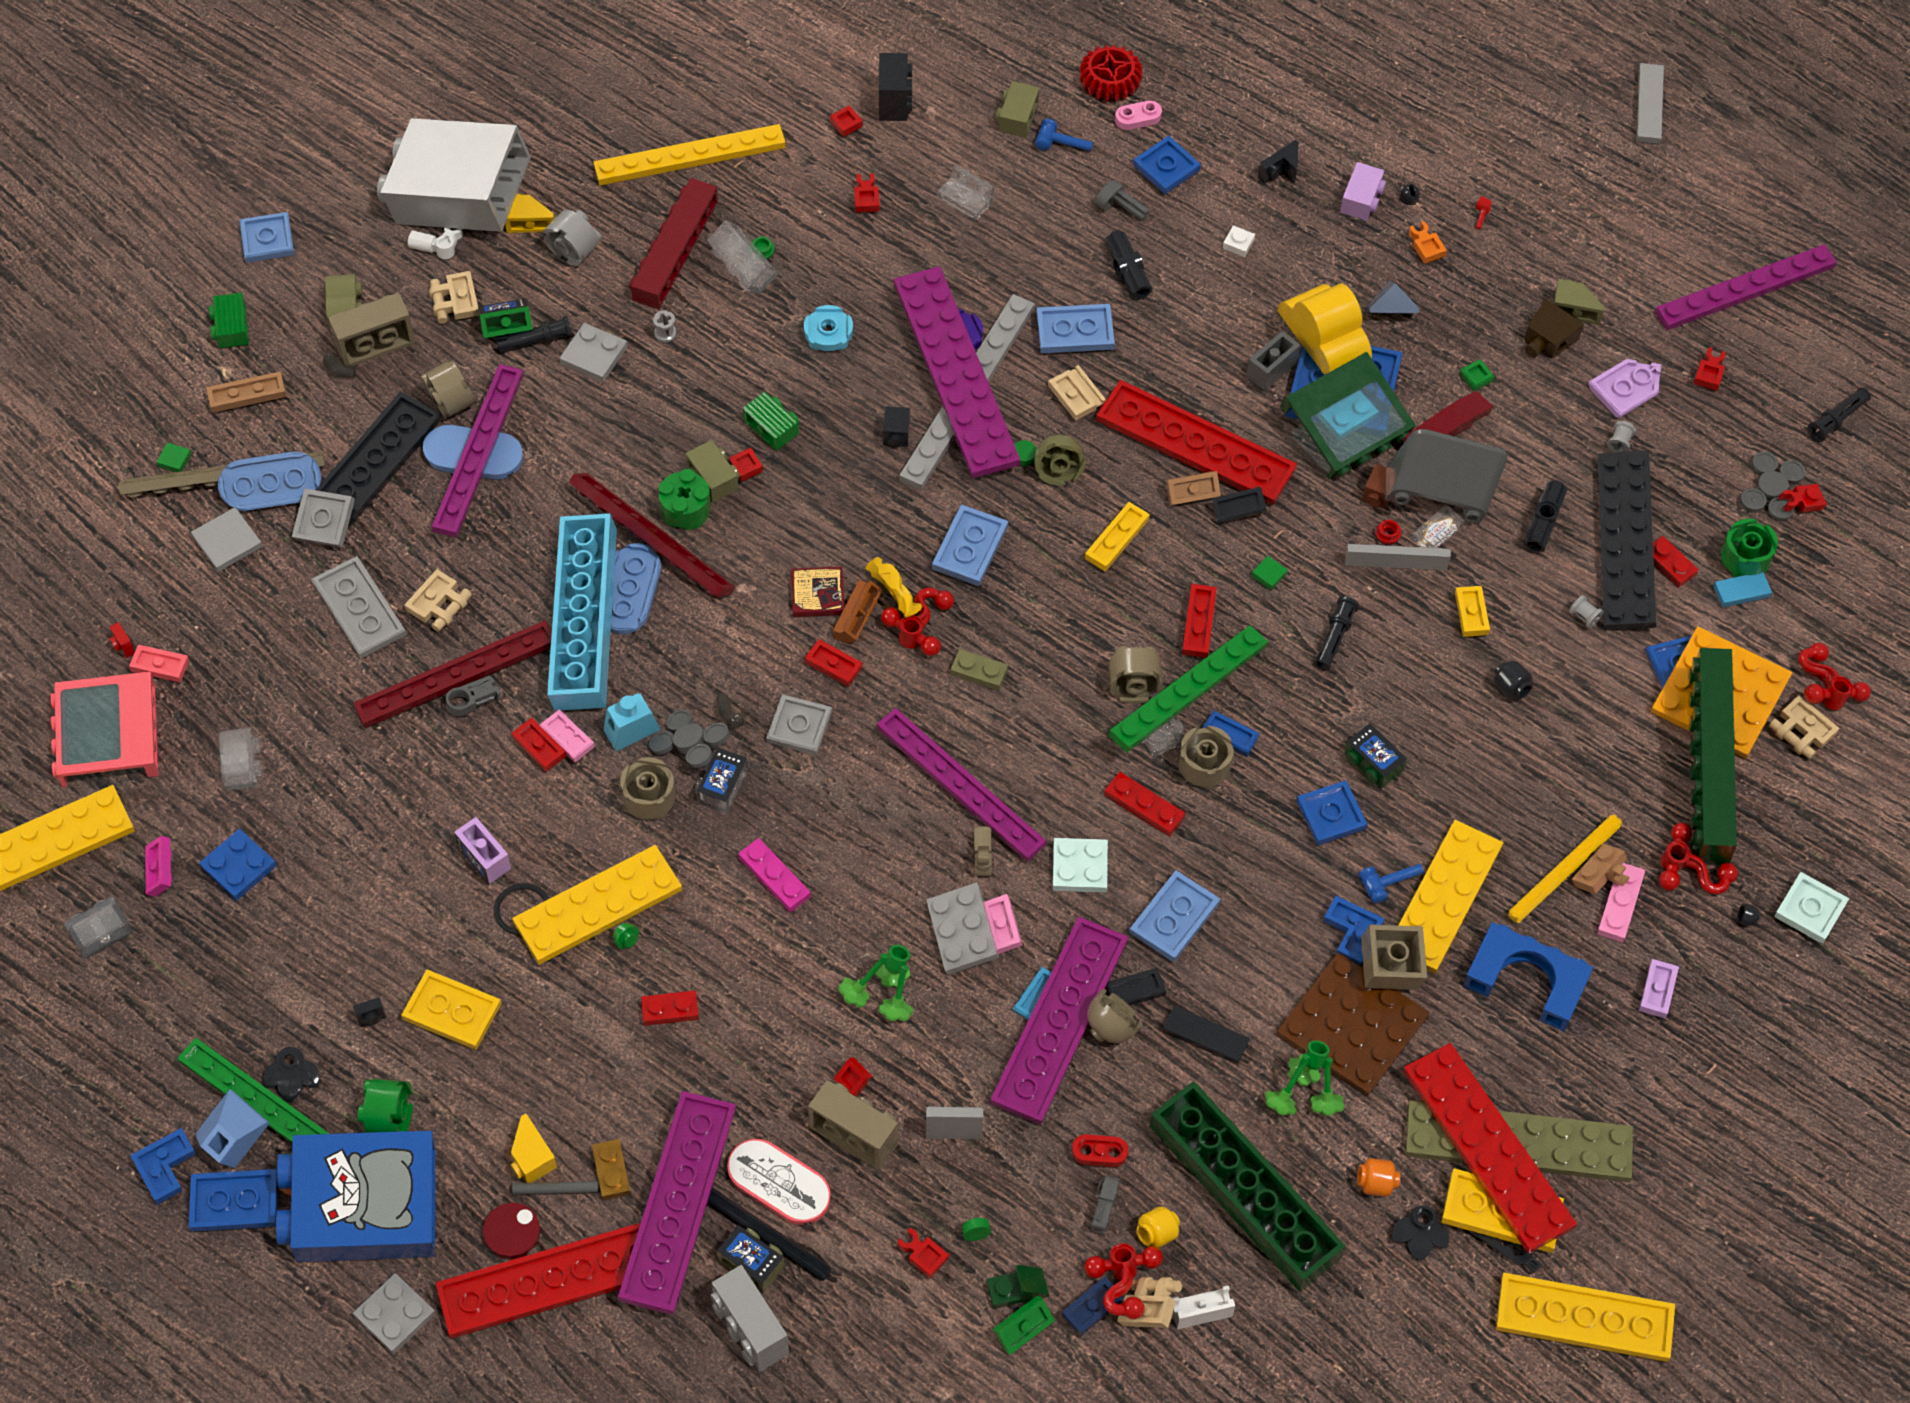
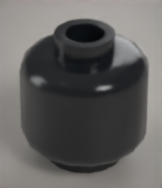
(1513, 680)

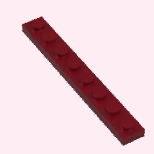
(647, 531)
(454, 674)

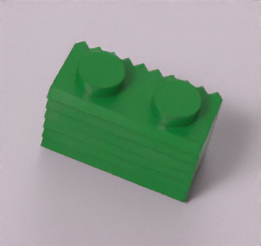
(230, 320)
(771, 420)

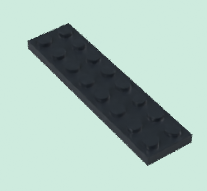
(1626, 540)

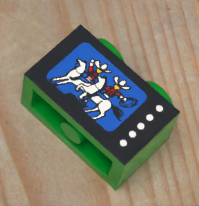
(505, 318)

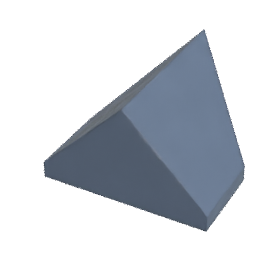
(1392, 300)

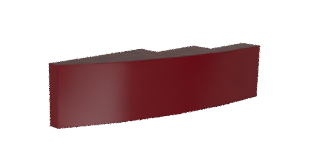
(1458, 415)

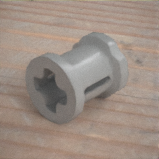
(668, 324)
(1621, 437)
(1586, 611)

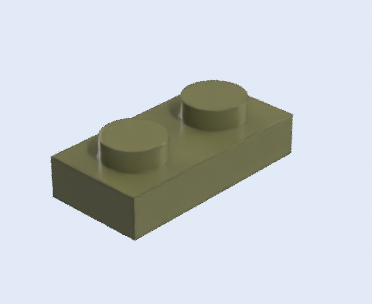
(979, 669)

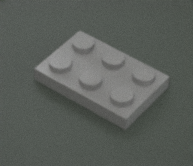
(962, 928)

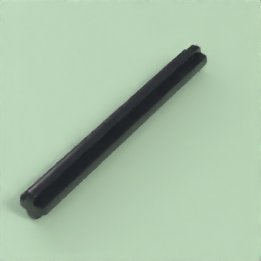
(769, 1235)

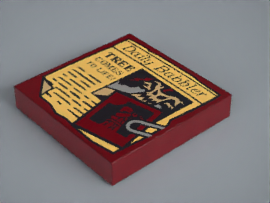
(817, 591)

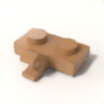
(1601, 867)

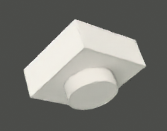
(1239, 241)

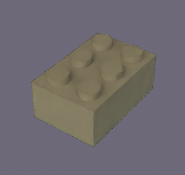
(372, 330)
(853, 1124)

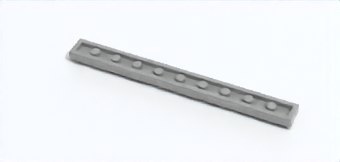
(990, 355)

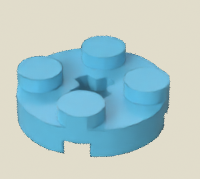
(828, 340)

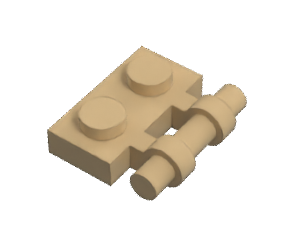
(462, 296)
(432, 595)
(1807, 721)
(1157, 1307)

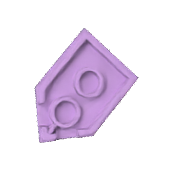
(1626, 386)

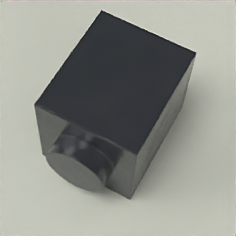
(896, 426)

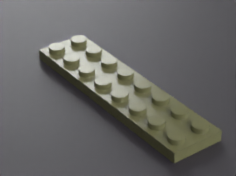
(1552, 1142)

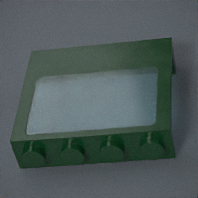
(1350, 414)

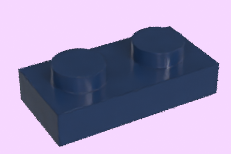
(1089, 1307)

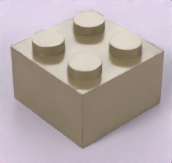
(1394, 957)

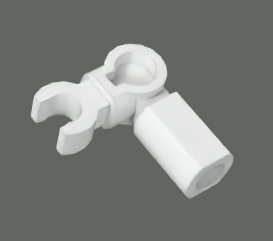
(429, 243)

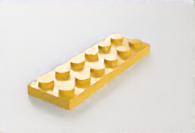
(62, 836)
(1450, 888)
(597, 904)
(1585, 1317)

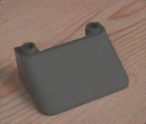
(1445, 471)

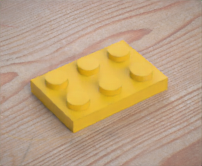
(451, 1009)

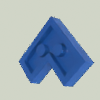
(1354, 922)
(156, 1163)

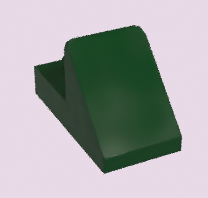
(1017, 1287)

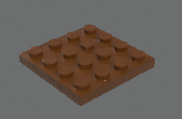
(1359, 1024)

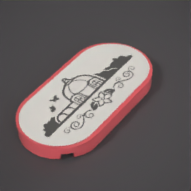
(779, 1181)

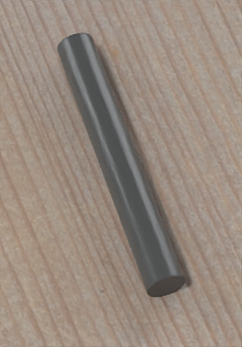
(555, 1187)

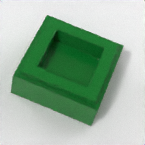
(1477, 375)
(173, 458)
(1269, 573)

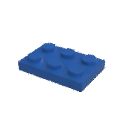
(233, 1200)

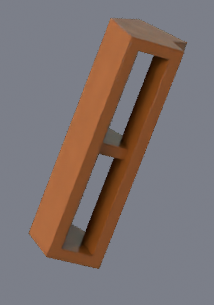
(856, 612)

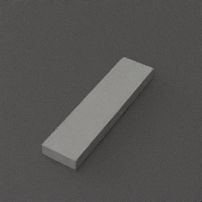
(1650, 103)
(1397, 557)

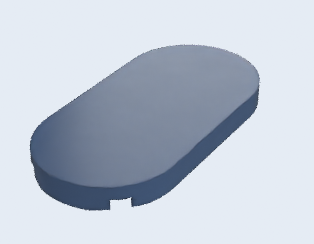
(446, 443)
(268, 480)
(634, 587)

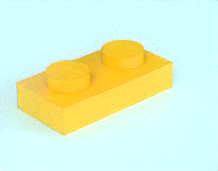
(1472, 611)

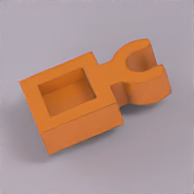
(1427, 246)

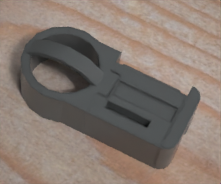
(475, 693)
(1105, 1204)

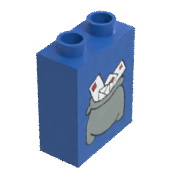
(359, 1196)

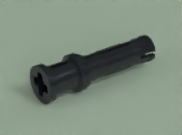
(545, 332)
(1825, 424)
(1339, 624)

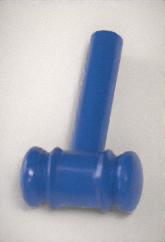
(1048, 135)
(1376, 885)

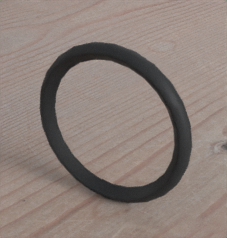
(508, 890)

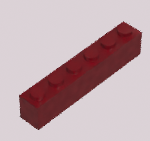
(674, 243)

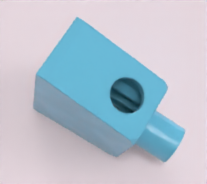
(629, 722)

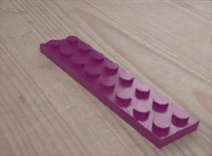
(1058, 1021)
(677, 1203)

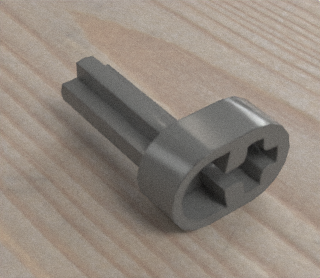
(1115, 192)

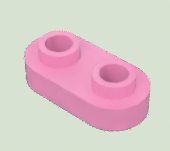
(1138, 115)

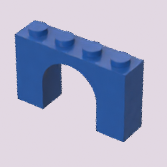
(1504, 947)

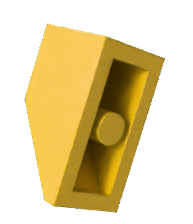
(527, 215)
(530, 1153)

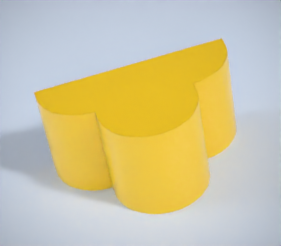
(1327, 325)

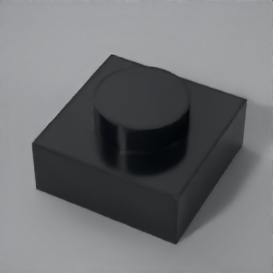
(369, 1012)

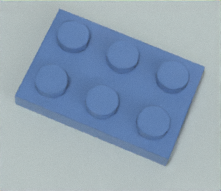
(1075, 328)
(970, 545)
(1174, 916)

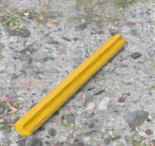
(1564, 868)

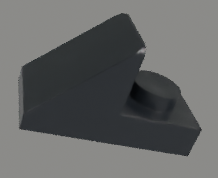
(1282, 161)

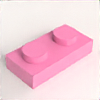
(1003, 923)

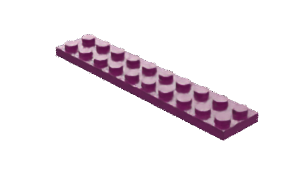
(956, 372)

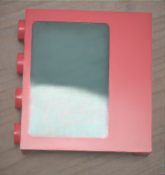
(104, 725)

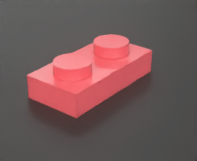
(159, 662)

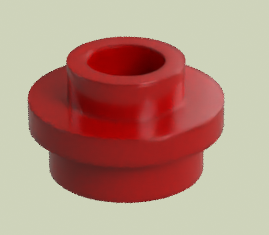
(1391, 527)

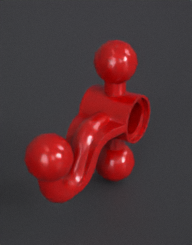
(929, 645)
(1837, 687)
(1670, 880)
(1124, 1265)

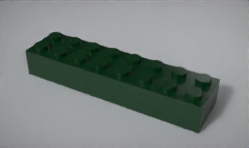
(1713, 756)
(1247, 1186)

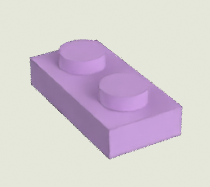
(1658, 988)

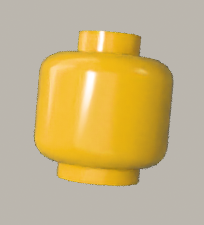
(1158, 1227)

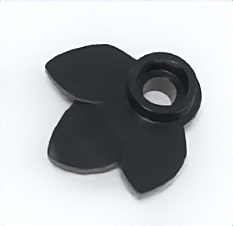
(291, 1077)
(1419, 1236)

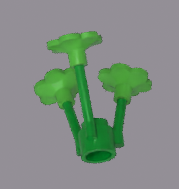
(892, 971)
(1306, 1070)

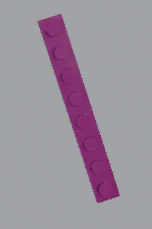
(1745, 287)
(477, 451)
(961, 785)

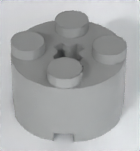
(571, 236)

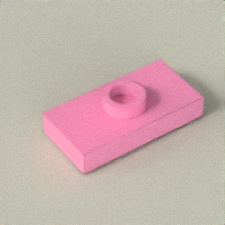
(568, 735)

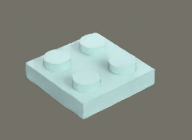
(1080, 865)
(1811, 907)

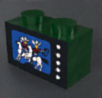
(1375, 756)

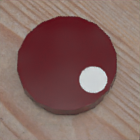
(511, 1230)

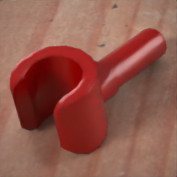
(1484, 206)

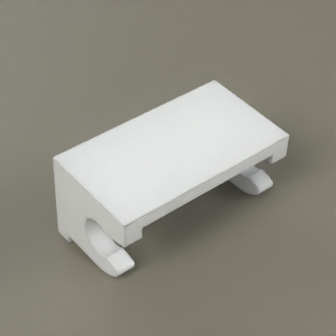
(1203, 1308)

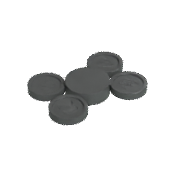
(1771, 485)
(689, 738)

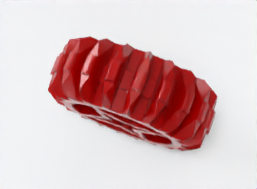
(1110, 73)

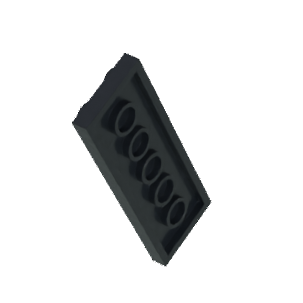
(381, 452)

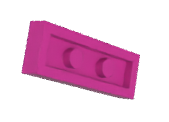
(774, 875)

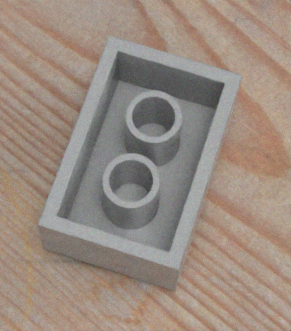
(749, 1319)

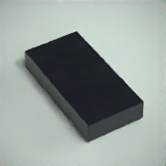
(1239, 505)
(1138, 987)

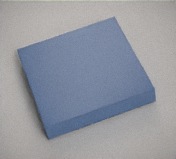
(266, 237)

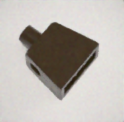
(1551, 331)

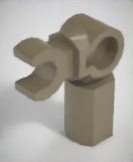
(982, 851)

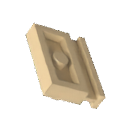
(1076, 392)

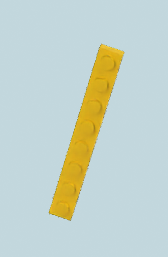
(689, 154)

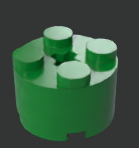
(684, 500)
(1748, 548)
(386, 1106)

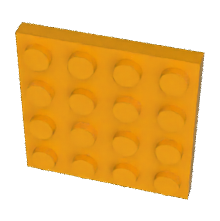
(1755, 689)

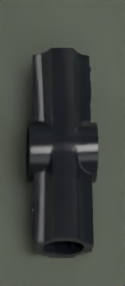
(1128, 265)
(1541, 526)

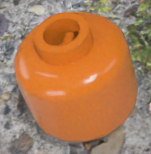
(1378, 1177)

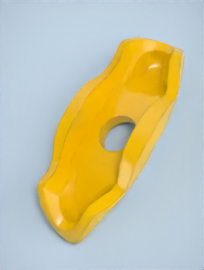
(892, 581)

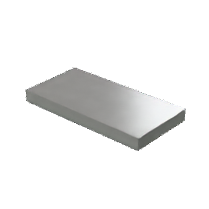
(358, 607)

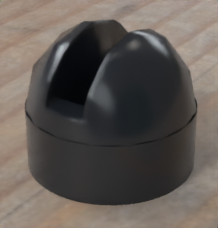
(1405, 195)
(1747, 915)

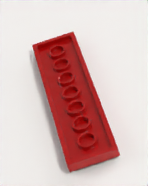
(1195, 441)
(1489, 1148)
(536, 1282)

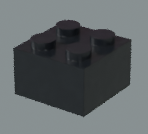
(894, 86)

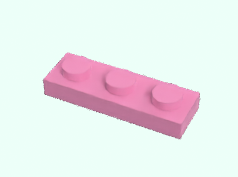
(1621, 905)

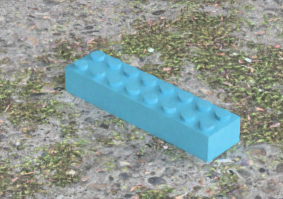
(582, 612)

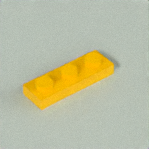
(1117, 536)

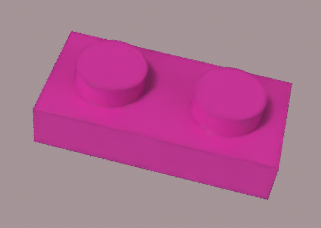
(158, 866)

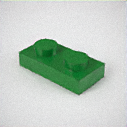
(1023, 1325)

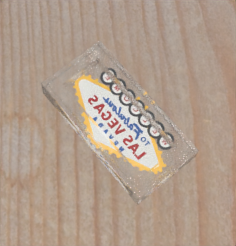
(1438, 528)

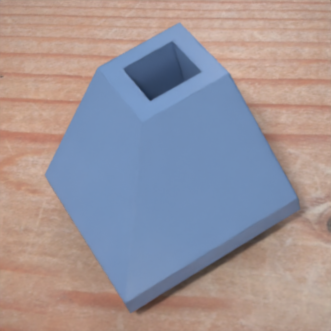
(231, 1130)

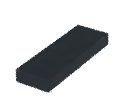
(1206, 1035)

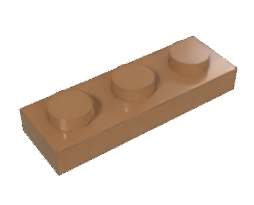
(246, 392)

